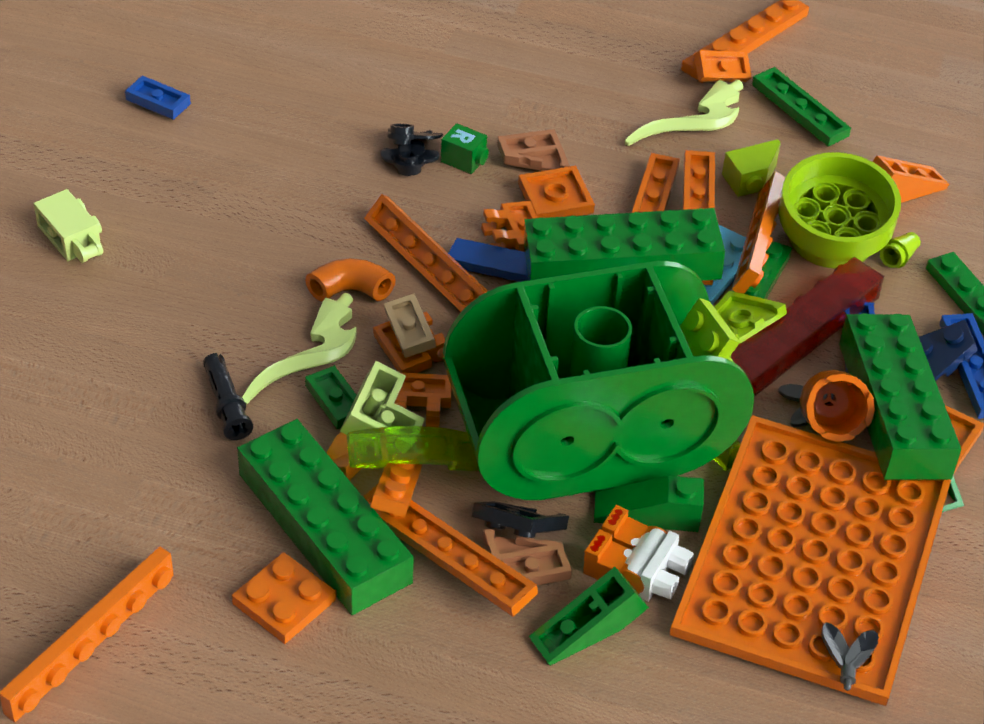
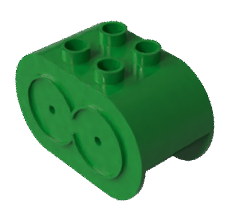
(591, 382)

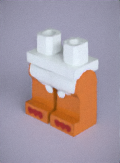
(639, 553)

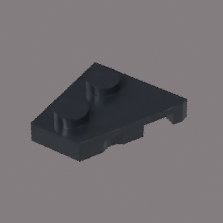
(523, 520)

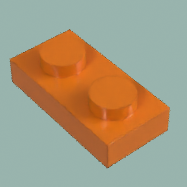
(722, 66)

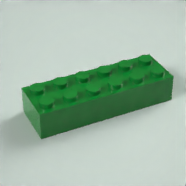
(613, 240)
(910, 418)
(325, 516)

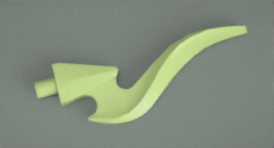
(712, 104)
(326, 329)

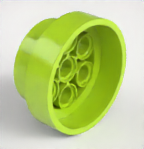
(838, 208)

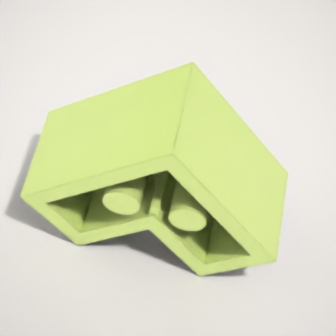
(375, 402)

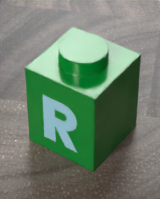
(464, 148)

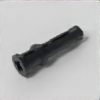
(229, 405)

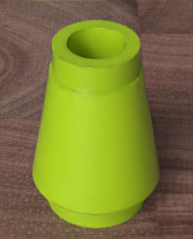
(900, 250)

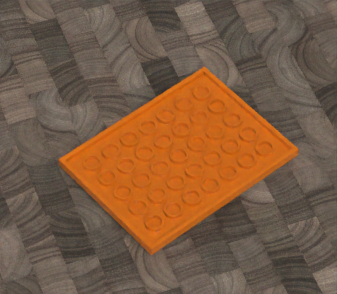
(809, 542)

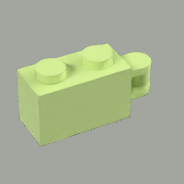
(69, 226)

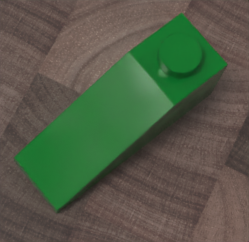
(659, 502)
(589, 618)

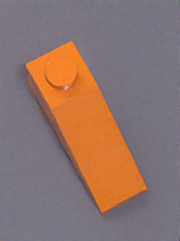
(912, 178)

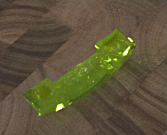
(411, 446)

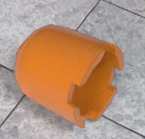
(848, 411)

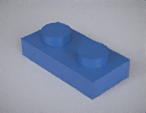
(157, 97)

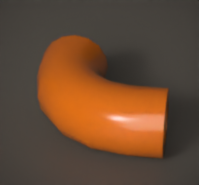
(350, 275)

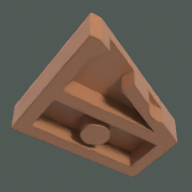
(533, 150)
(535, 559)

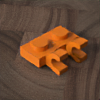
(512, 217)
(414, 364)
(427, 391)

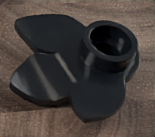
(404, 133)
(410, 157)

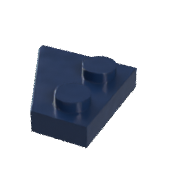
(948, 348)

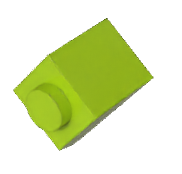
(750, 167)

